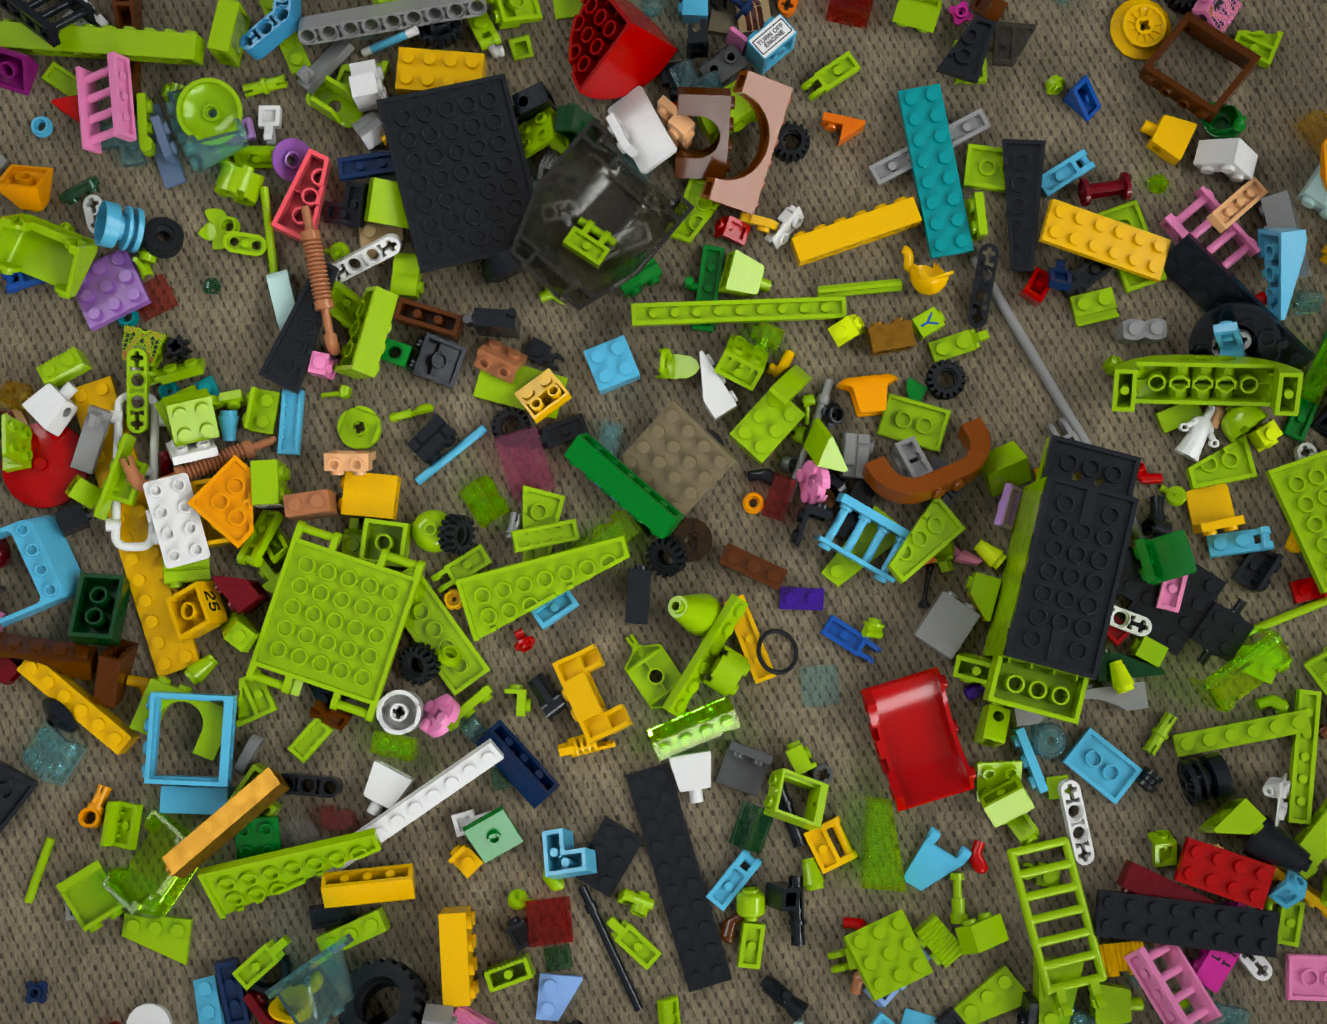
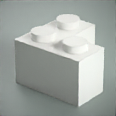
(366, 84)
(1227, 156)

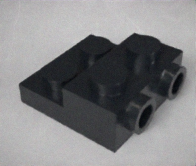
(437, 360)

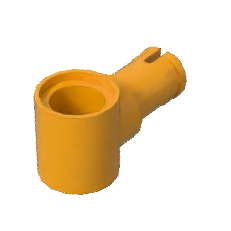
(96, 806)

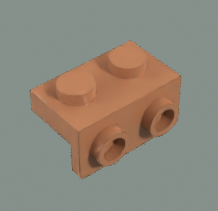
(499, 360)

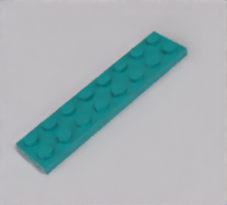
(935, 171)

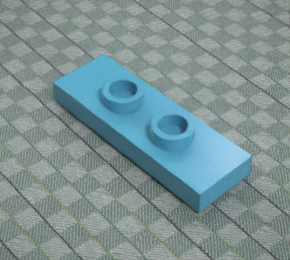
(291, 423)

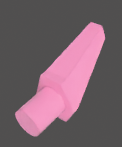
(966, 557)

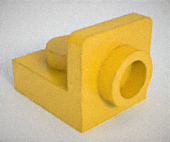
(465, 859)

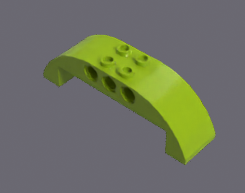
(1207, 382)

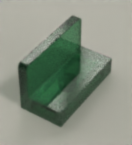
(751, 828)

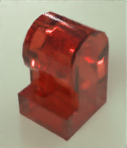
(337, 819)

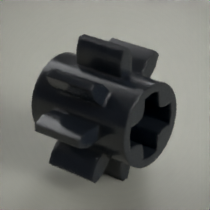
(179, 353)

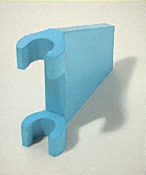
(933, 862)

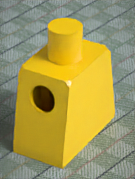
(1168, 137)

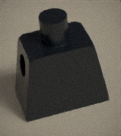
(532, 101)

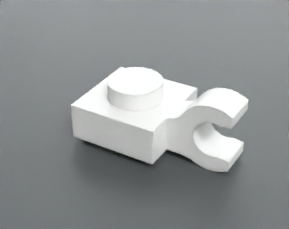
(270, 119)
(464, 818)

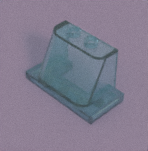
(317, 987)

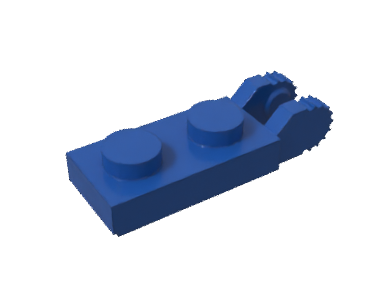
(848, 638)

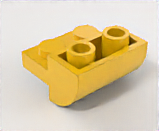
(543, 395)

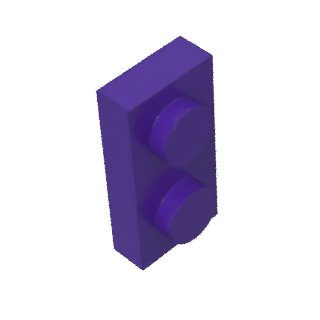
(801, 598)

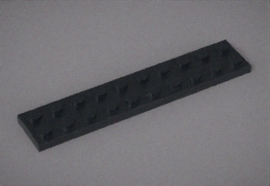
(678, 877)

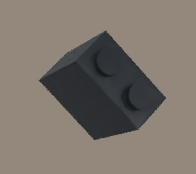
(638, 595)

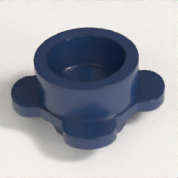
(42, 990)

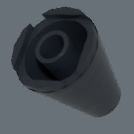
(1278, 848)

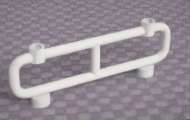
(114, 523)

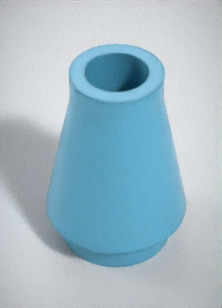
(228, 424)

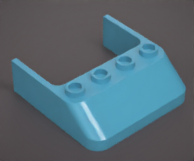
(48, 562)

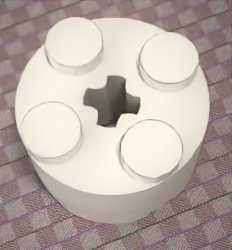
(390, 719)

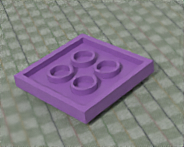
(111, 290)

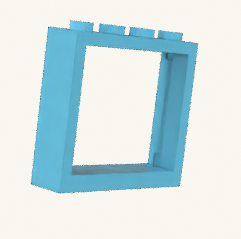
(151, 746)

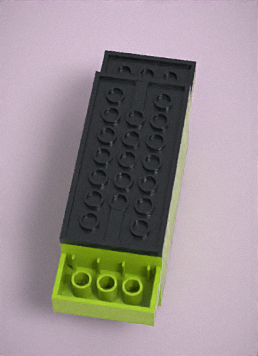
(1061, 579)

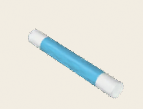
(392, 40)

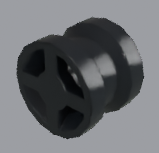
(1148, 780)

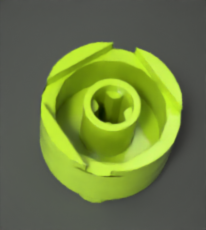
(239, 183)
(727, 671)

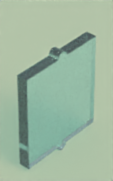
(820, 685)

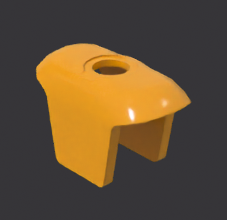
(868, 393)

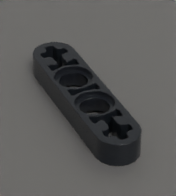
(980, 285)

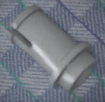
(512, 525)

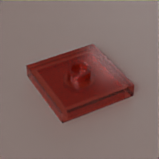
(549, 921)

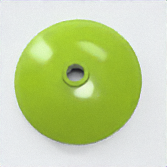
(200, 99)

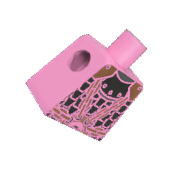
(1217, 12)

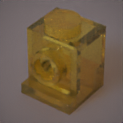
(14, 394)

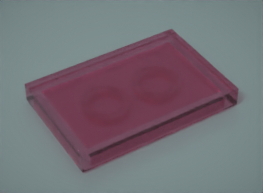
(524, 461)

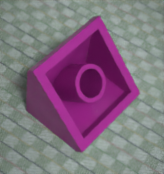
(17, 71)

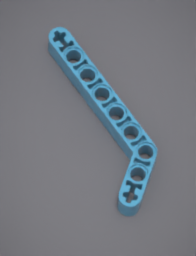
(272, 29)

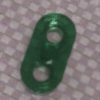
(72, 194)

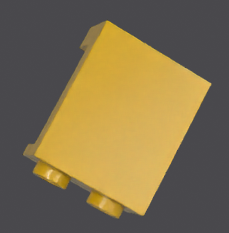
(370, 495)

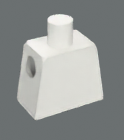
(53, 407)
(692, 773)
(385, 787)

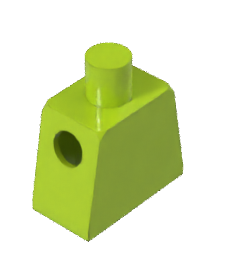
(743, 276)
(992, 731)
(1119, 1005)

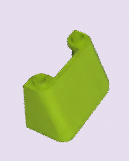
(45, 252)

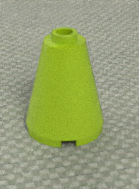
(695, 612)

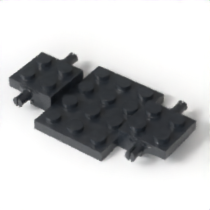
(1200, 618)

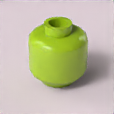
(750, 903)

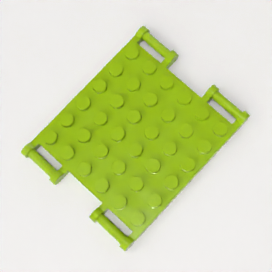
(335, 621)

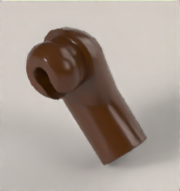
(728, 928)

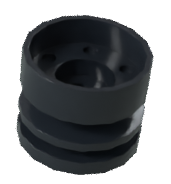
(1205, 779)

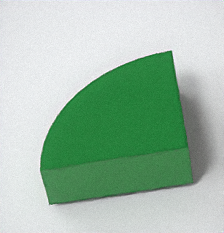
(915, 390)

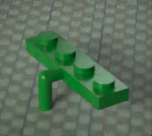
(708, 280)

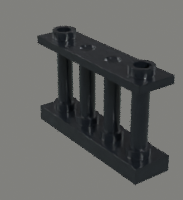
(39, 23)

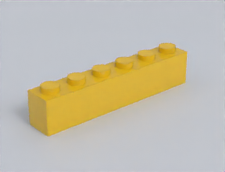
(855, 231)
(92, 716)

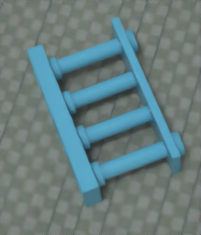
(865, 516)

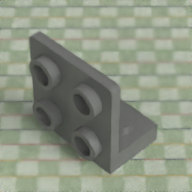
(743, 768)

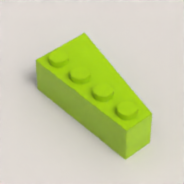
(1047, 1004)

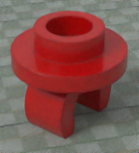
(524, 643)

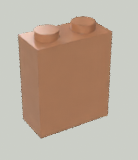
(311, 505)

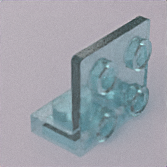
(53, 755)

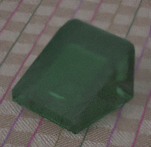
(499, 780)
(558, 957)

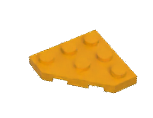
(228, 502)

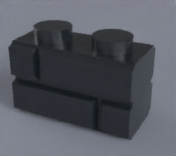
(432, 440)

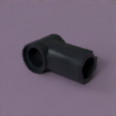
(548, 698)

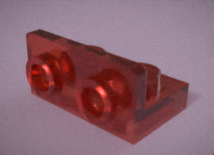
(850, 12)

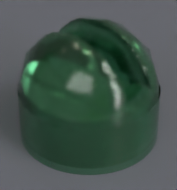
(211, 284)

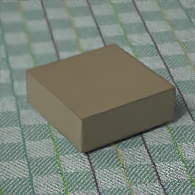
(719, 23)

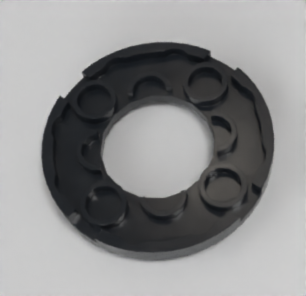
(1245, 314)

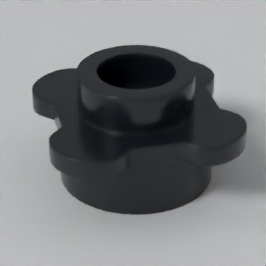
(838, 415)

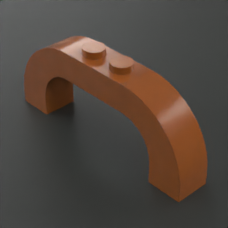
(934, 484)

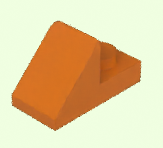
(847, 125)

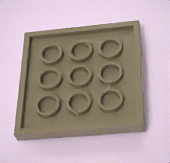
(678, 458)

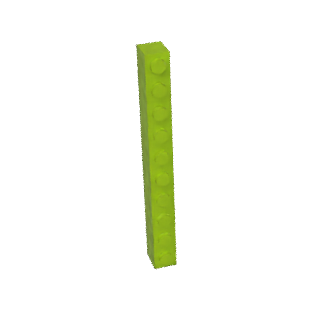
(97, 42)

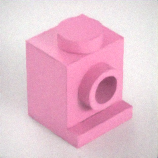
(322, 365)

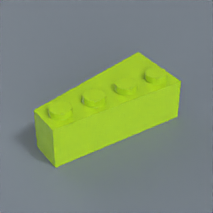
(368, 334)

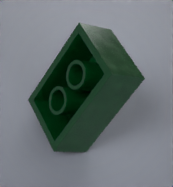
(99, 609)

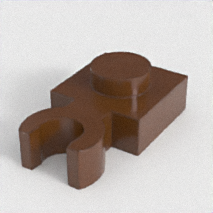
(333, 718)

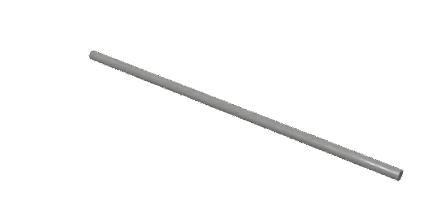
(1041, 369)

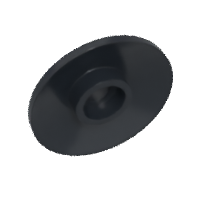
(59, 715)

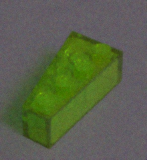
(880, 851)

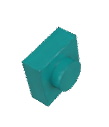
(209, 383)

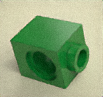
(406, 353)

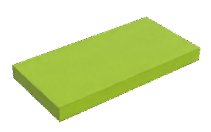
(1131, 215)
(501, 392)

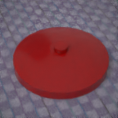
(50, 472)

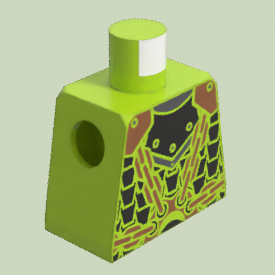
(147, 340)

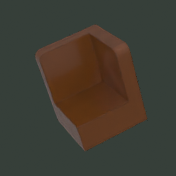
(989, 8)

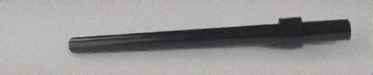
(592, 908)

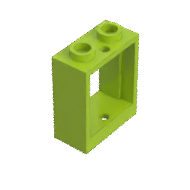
(815, 802)

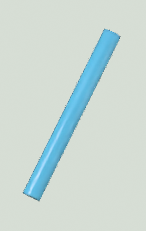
(450, 454)

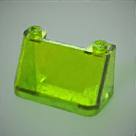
(145, 884)

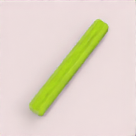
(860, 288)

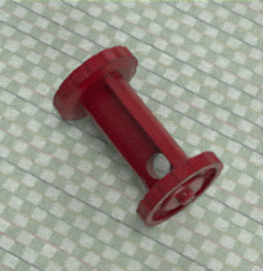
(1105, 189)

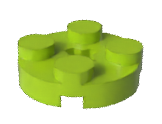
(354, 417)

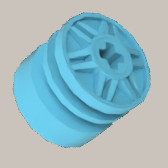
(119, 226)

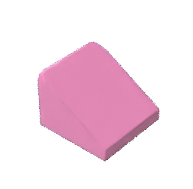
(737, 38)

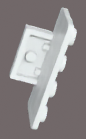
(640, 130)
(175, 522)

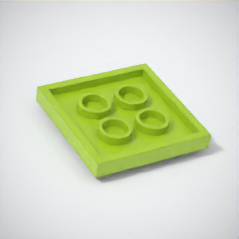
(887, 955)

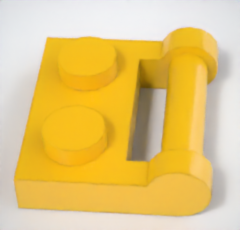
(824, 849)

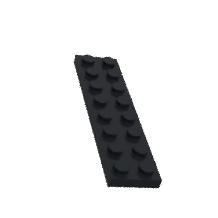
(1213, 284)
(1186, 923)

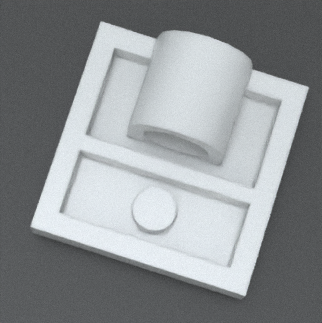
(191, 451)

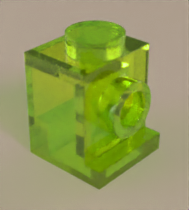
(767, 336)

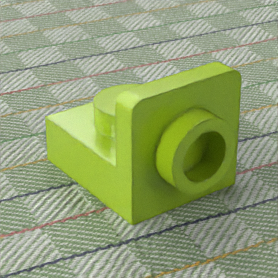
(1024, 829)
(1163, 848)

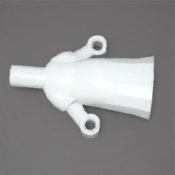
(1195, 438)

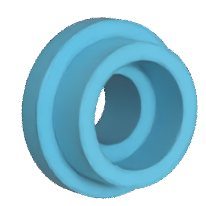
(37, 122)

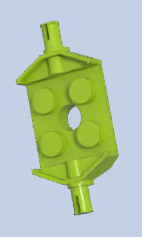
(642, 662)

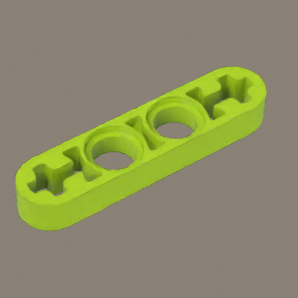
(133, 390)

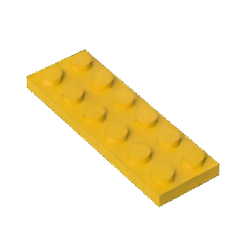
(1104, 240)

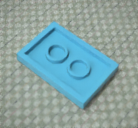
(1101, 765)

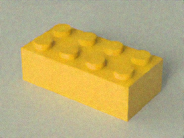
(428, 68)
(457, 956)

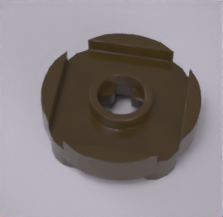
(698, 530)

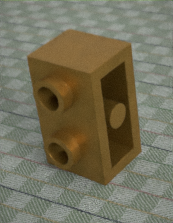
(890, 337)

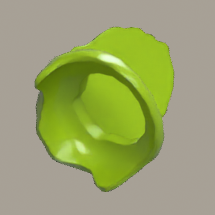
(676, 365)

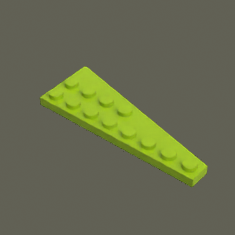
(518, 588)
(253, 878)

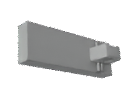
(312, 78)
(91, 439)

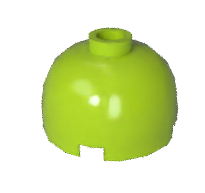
(1240, 420)
(426, 530)

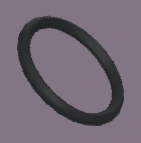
(795, 649)

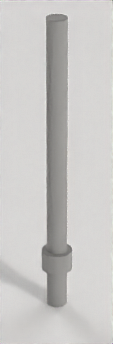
(822, 400)

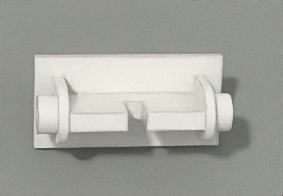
(790, 219)

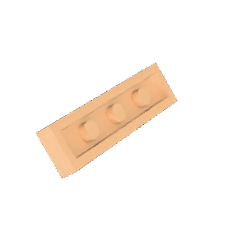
(1237, 205)

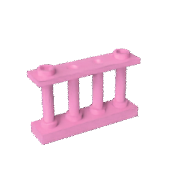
(121, 103)
(1174, 227)
(1159, 993)

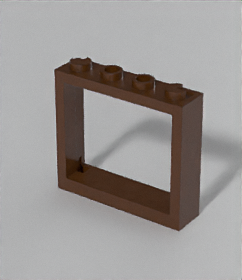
(1217, 42)

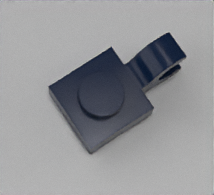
(1059, 277)

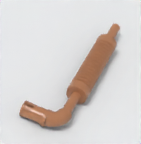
(318, 279)
(196, 468)

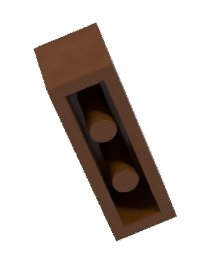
(429, 319)
(752, 567)

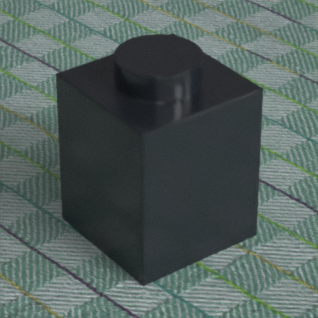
(73, 519)
(782, 896)

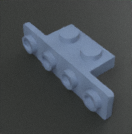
(166, 150)

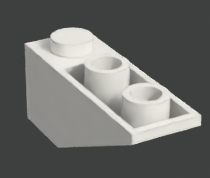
(714, 393)

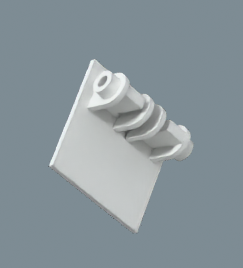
(1278, 788)

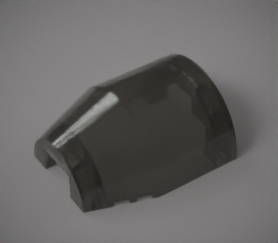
(602, 187)

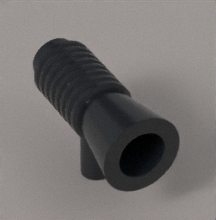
(793, 1005)

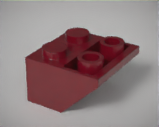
(242, 594)

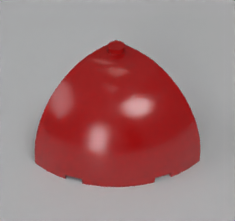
(615, 49)

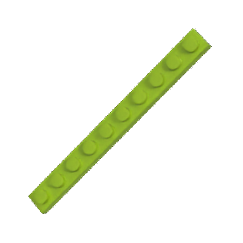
(738, 311)

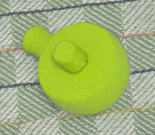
(337, 250)
(1174, 495)
(517, 898)

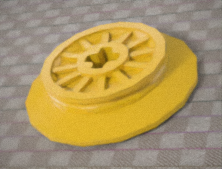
(1126, 29)

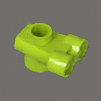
(639, 902)

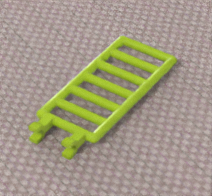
(1058, 989)

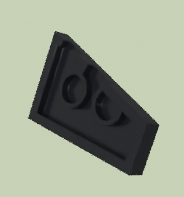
(970, 51)

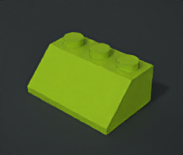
(742, 114)
(1234, 817)

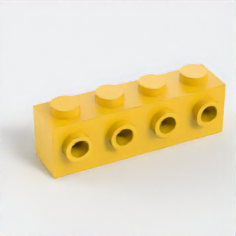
(343, 889)

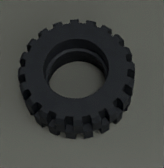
(379, 976)

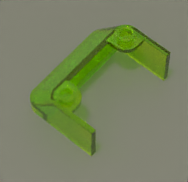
(1245, 672)

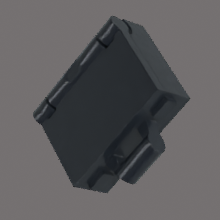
(494, 322)

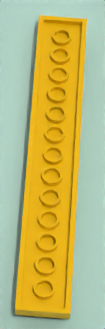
(141, 567)

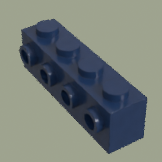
(516, 765)

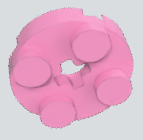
(813, 482)
(439, 715)

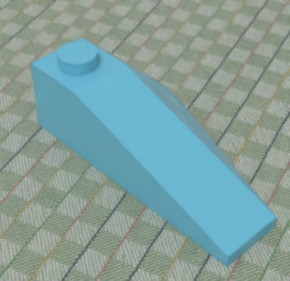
(1282, 257)

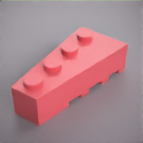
(306, 189)

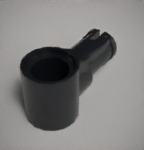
(1156, 524)

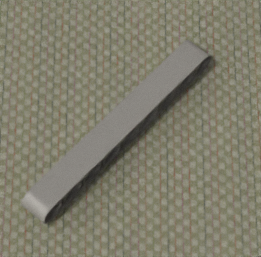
(382, 21)

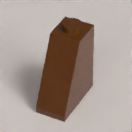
(112, 673)

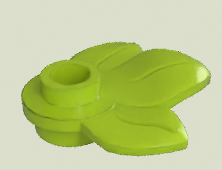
(217, 227)

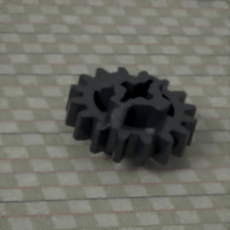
(440, 34)

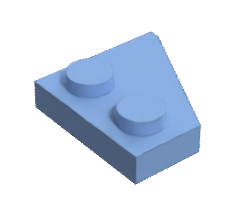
(555, 994)

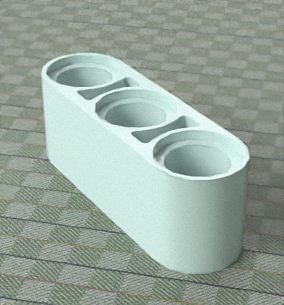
(282, 295)

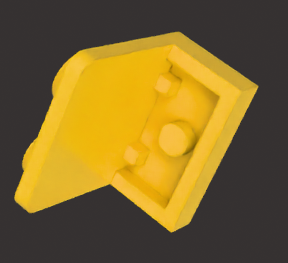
(1212, 510)

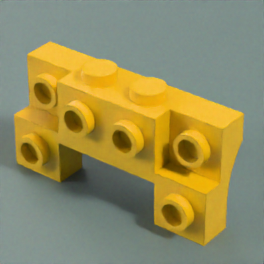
(585, 698)

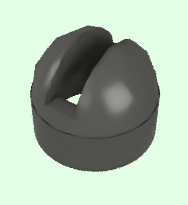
(784, 465)

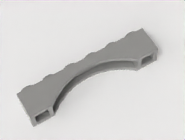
(1126, 701)

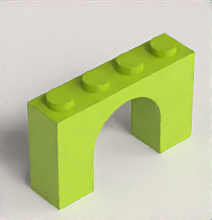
(212, 713)

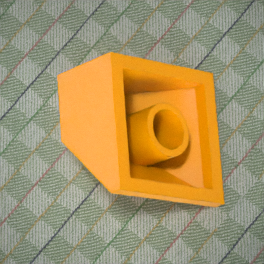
(27, 186)

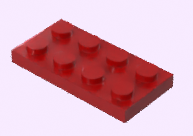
(1224, 873)

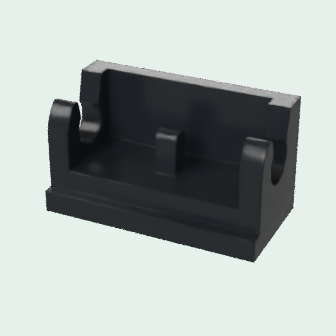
(697, 41)

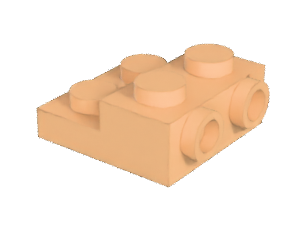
(679, 127)
(349, 460)

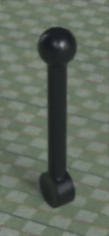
(923, 603)

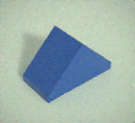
(1083, 99)

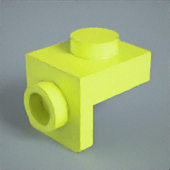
(847, 329)

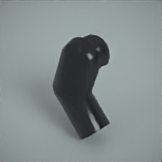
(765, 475)

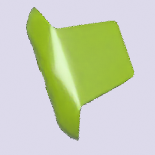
(334, 91)

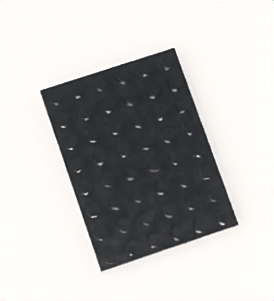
(458, 169)

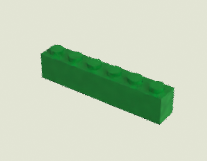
(623, 485)

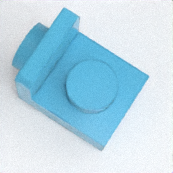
(1289, 891)

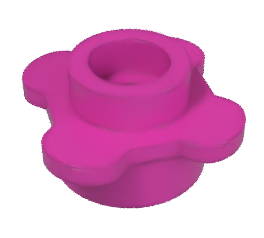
(956, 17)

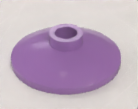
(288, 147)

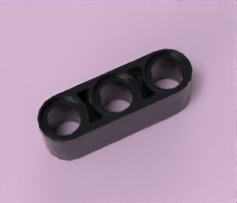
(320, 784)

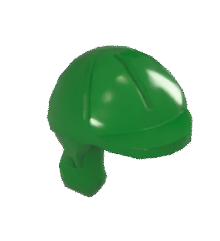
(1226, 124)

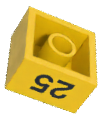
(196, 610)

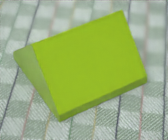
(823, 448)
(1004, 466)

